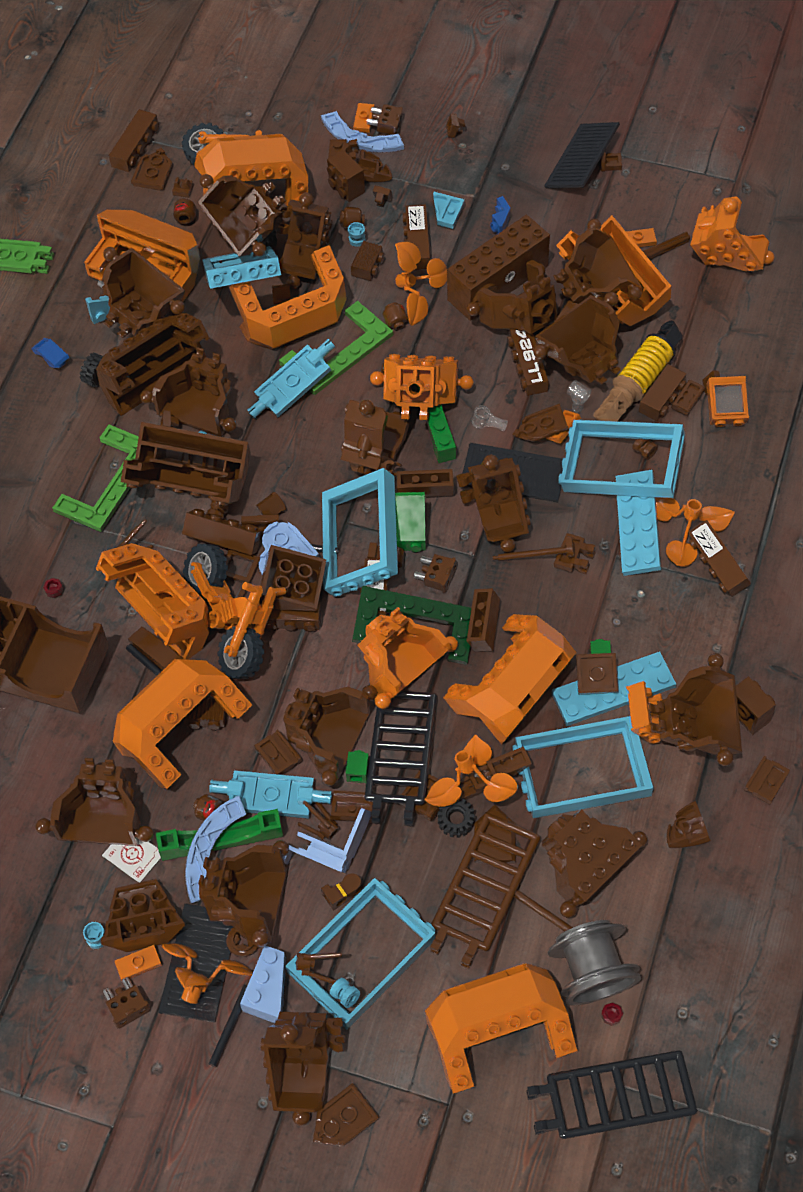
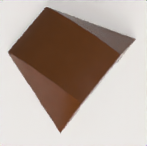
(140, 917)

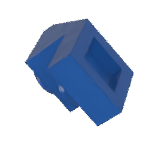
(501, 217)
(51, 353)

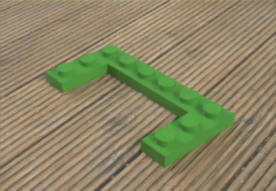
(375, 335)
(100, 514)

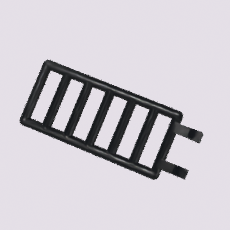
(374, 761)
(606, 1125)

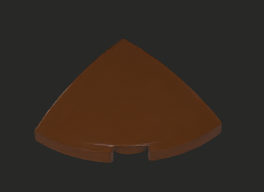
(373, 167)
(687, 828)

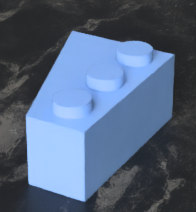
(266, 987)

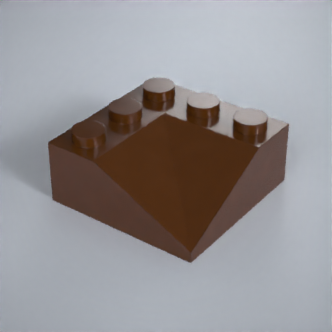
(298, 574)

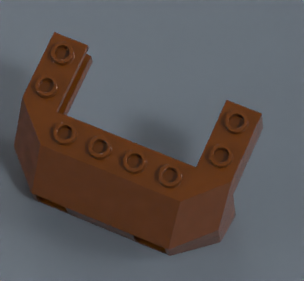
(146, 357)
(198, 465)

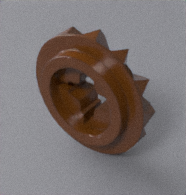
(239, 950)

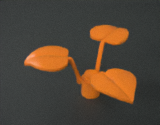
(437, 273)
(682, 552)
(476, 752)
(194, 982)

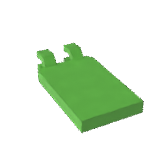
(24, 256)

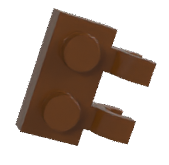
(338, 145)
(568, 563)

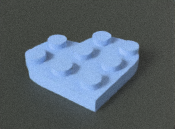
(284, 536)

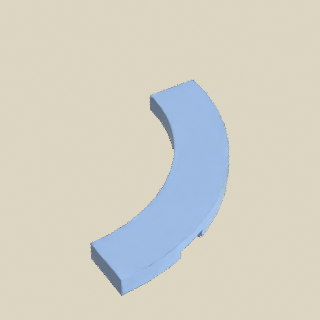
(340, 130)
(204, 841)

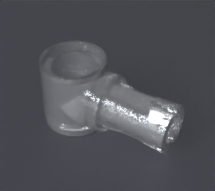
(579, 395)
(488, 419)

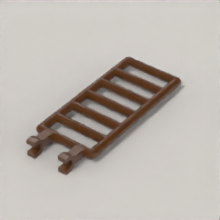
(509, 891)

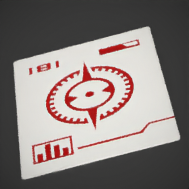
(133, 860)

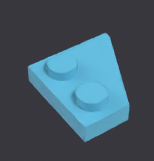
(447, 209)
(98, 308)

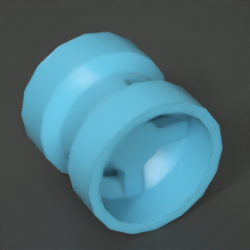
(356, 234)
(91, 933)
(343, 991)

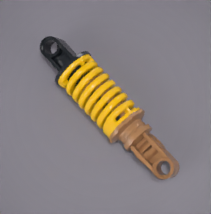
(640, 372)

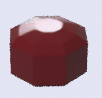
(53, 588)
(612, 1014)

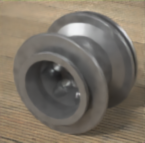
(594, 962)

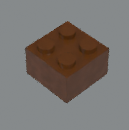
(345, 176)
(754, 705)

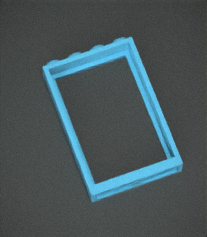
(240, 268)
(631, 430)
(387, 566)
(580, 733)
(396, 905)

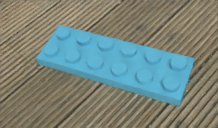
(638, 528)
(577, 707)

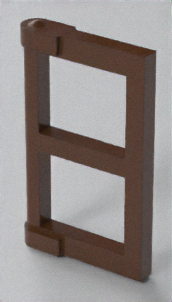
(252, 558)

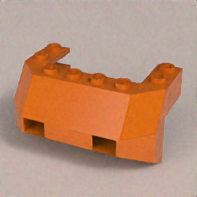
(255, 159)
(161, 244)
(655, 287)
(297, 316)
(159, 596)
(516, 678)
(164, 705)
(495, 1008)

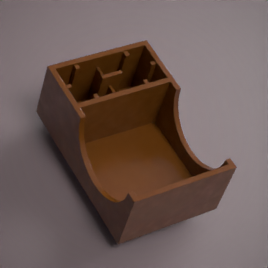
(47, 659)

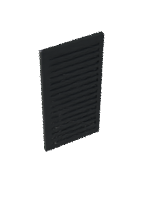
(582, 155)
(537, 471)
(210, 944)

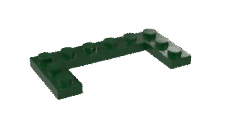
(377, 599)

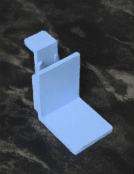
(332, 855)

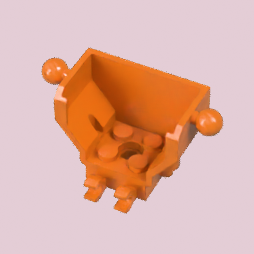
(720, 242)
(435, 377)
(400, 652)

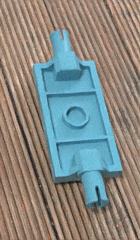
(292, 380)
(272, 791)

